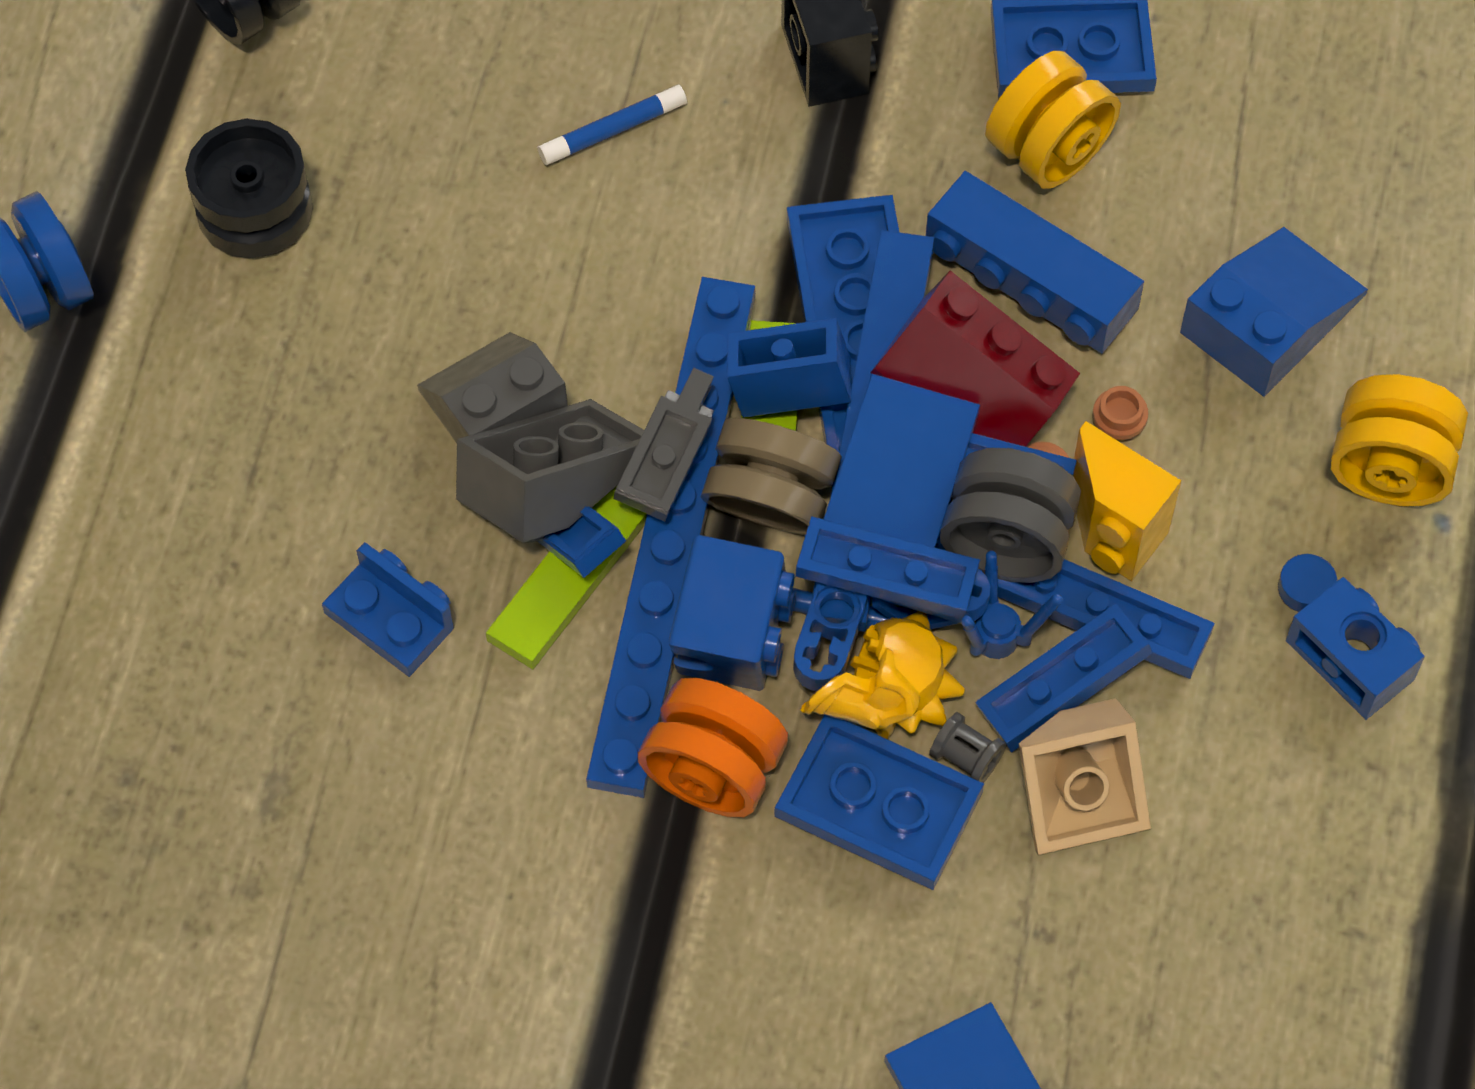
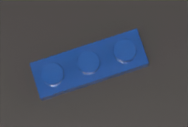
(887, 568)
(1064, 676)

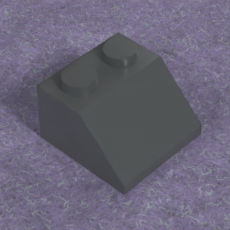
(494, 387)

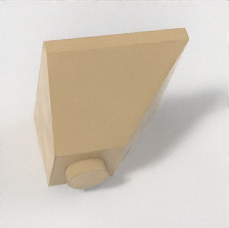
(1084, 777)

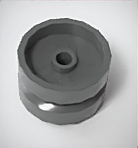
(1013, 507)

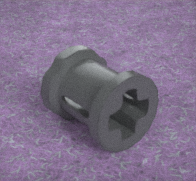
(967, 748)

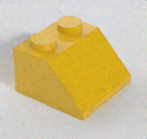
(1122, 502)

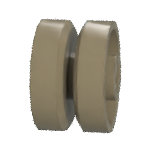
(770, 475)

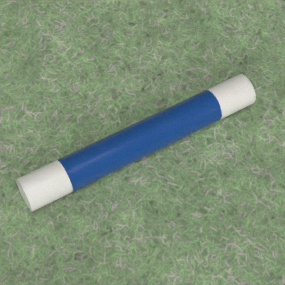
(612, 124)

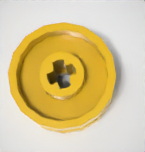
(1052, 119)
(1399, 440)

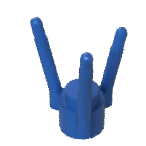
(1000, 628)

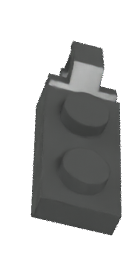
(667, 448)

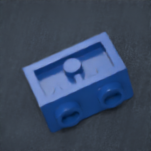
(391, 609)

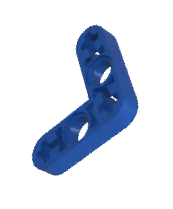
(839, 652)

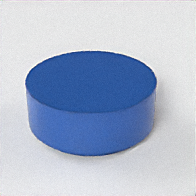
(1304, 580)

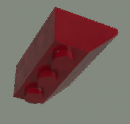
(980, 355)

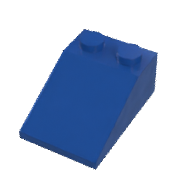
(1269, 308)

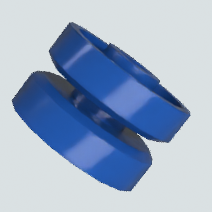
(38, 258)

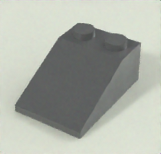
(544, 468)

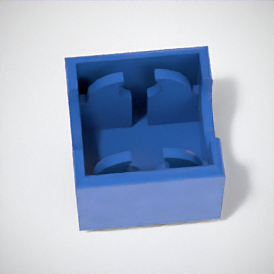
(732, 613)

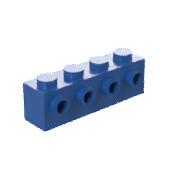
(1033, 262)

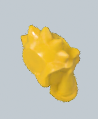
(894, 679)

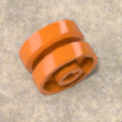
(713, 747)

